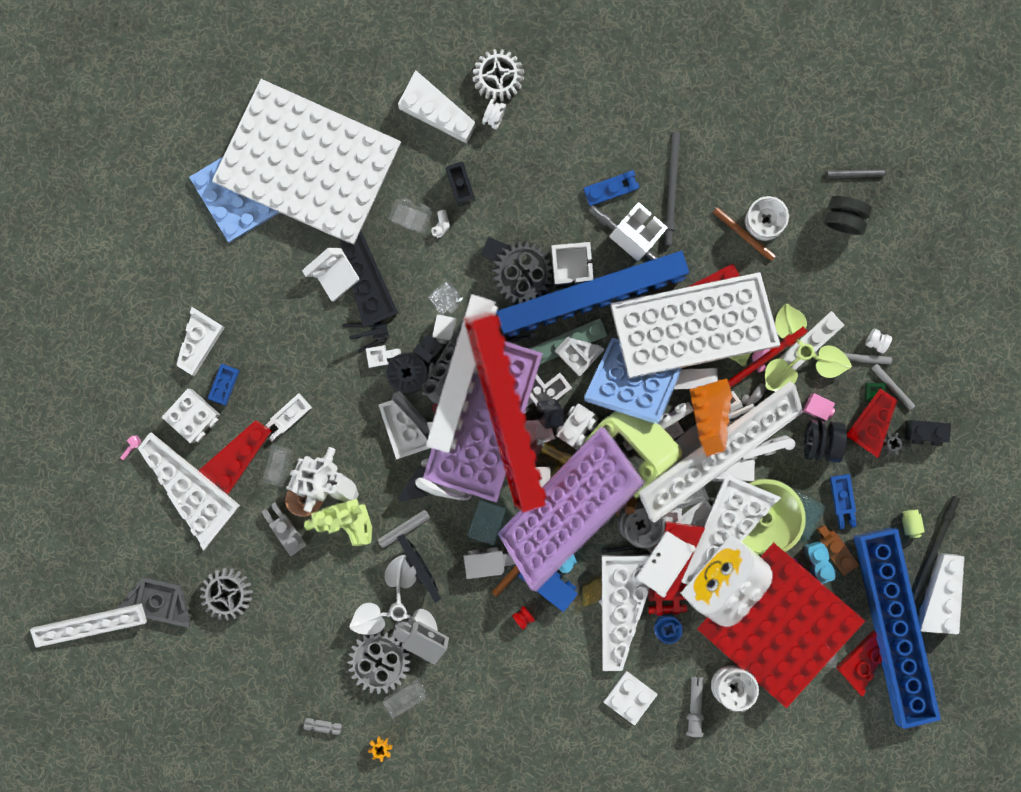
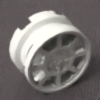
(494, 114)

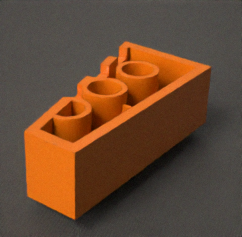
(711, 412)

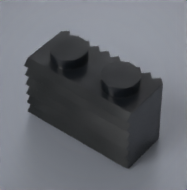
(460, 184)

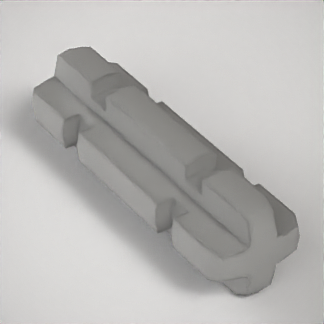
(322, 726)

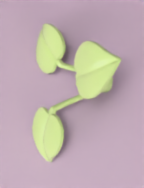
(830, 360)

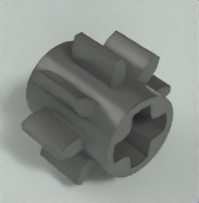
(898, 444)

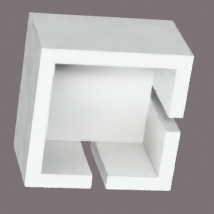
(634, 236)
(570, 263)

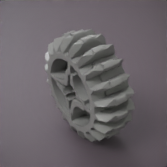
(210, 601)

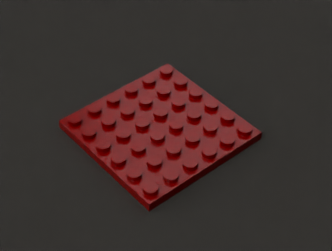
(788, 630)

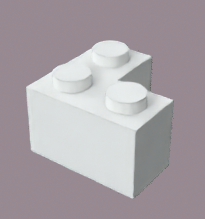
(551, 390)

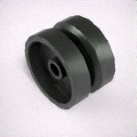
(847, 215)

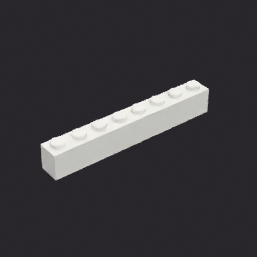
(457, 384)

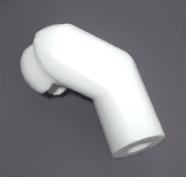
(442, 226)

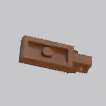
(837, 551)

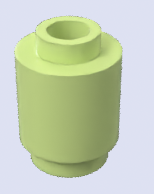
(912, 523)

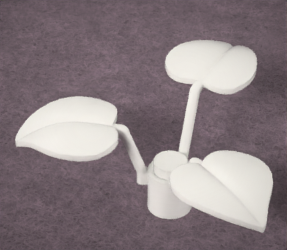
(367, 617)

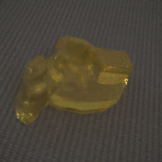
(592, 592)

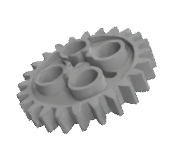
(370, 677)

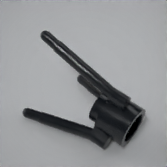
(379, 332)

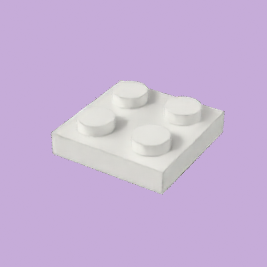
(630, 698)

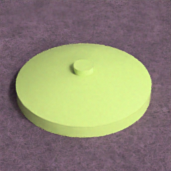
(782, 523)

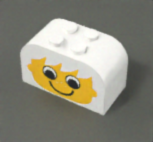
(729, 583)

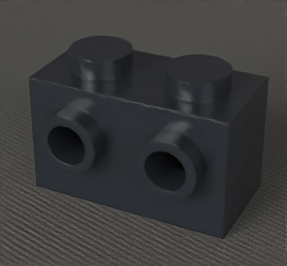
(927, 431)

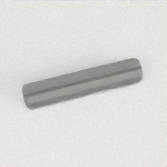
(404, 528)

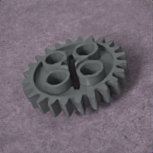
(509, 284)

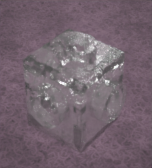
(445, 298)

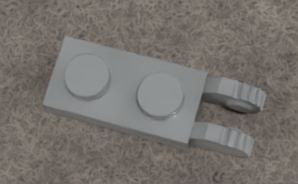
(285, 530)

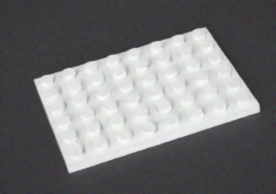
(306, 161)

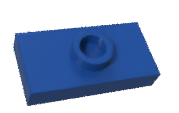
(223, 384)

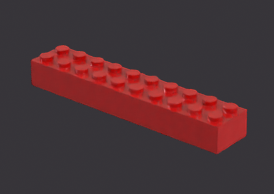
(505, 411)

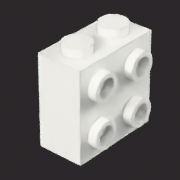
(191, 416)
(577, 426)

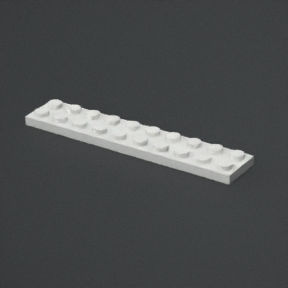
(742, 438)

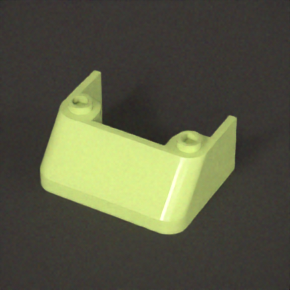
(648, 440)

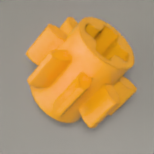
(377, 744)

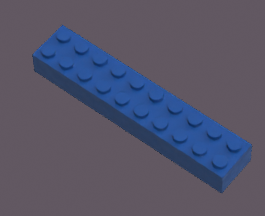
(593, 293)
(897, 627)

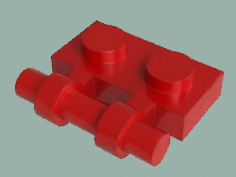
(676, 608)

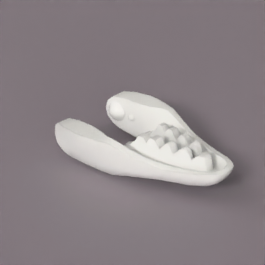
(440, 490)

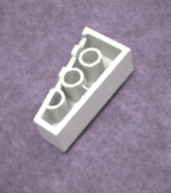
(434, 108)
(943, 596)

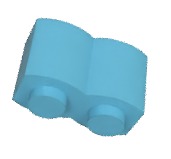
(818, 556)

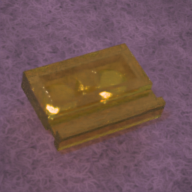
(551, 452)

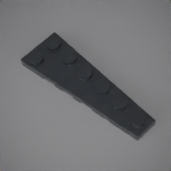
(370, 291)

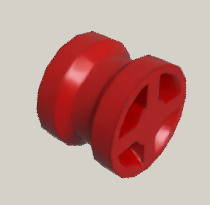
(523, 618)

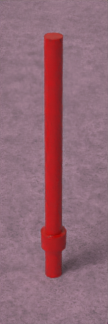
(789, 340)

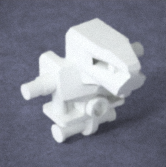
(320, 478)

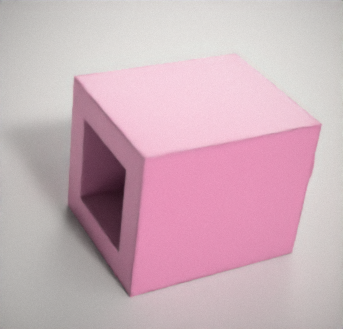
(819, 407)

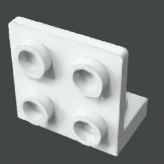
(333, 272)

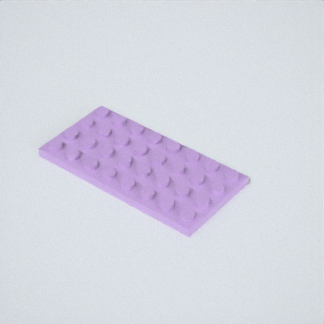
(476, 461)
(577, 505)

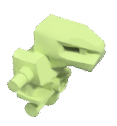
(346, 515)

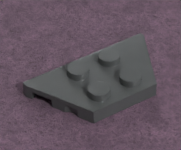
(160, 601)

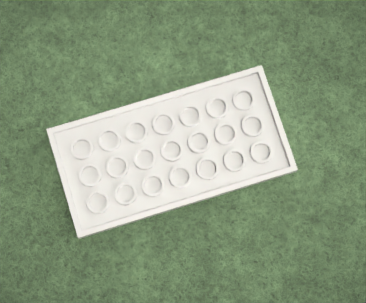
(694, 325)

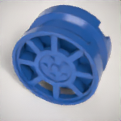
(668, 629)

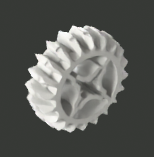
(496, 59)

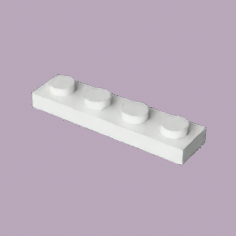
(815, 337)

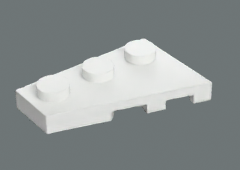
(199, 340)
(402, 432)

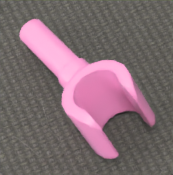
(134, 442)

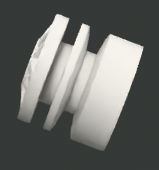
(770, 207)
(745, 689)

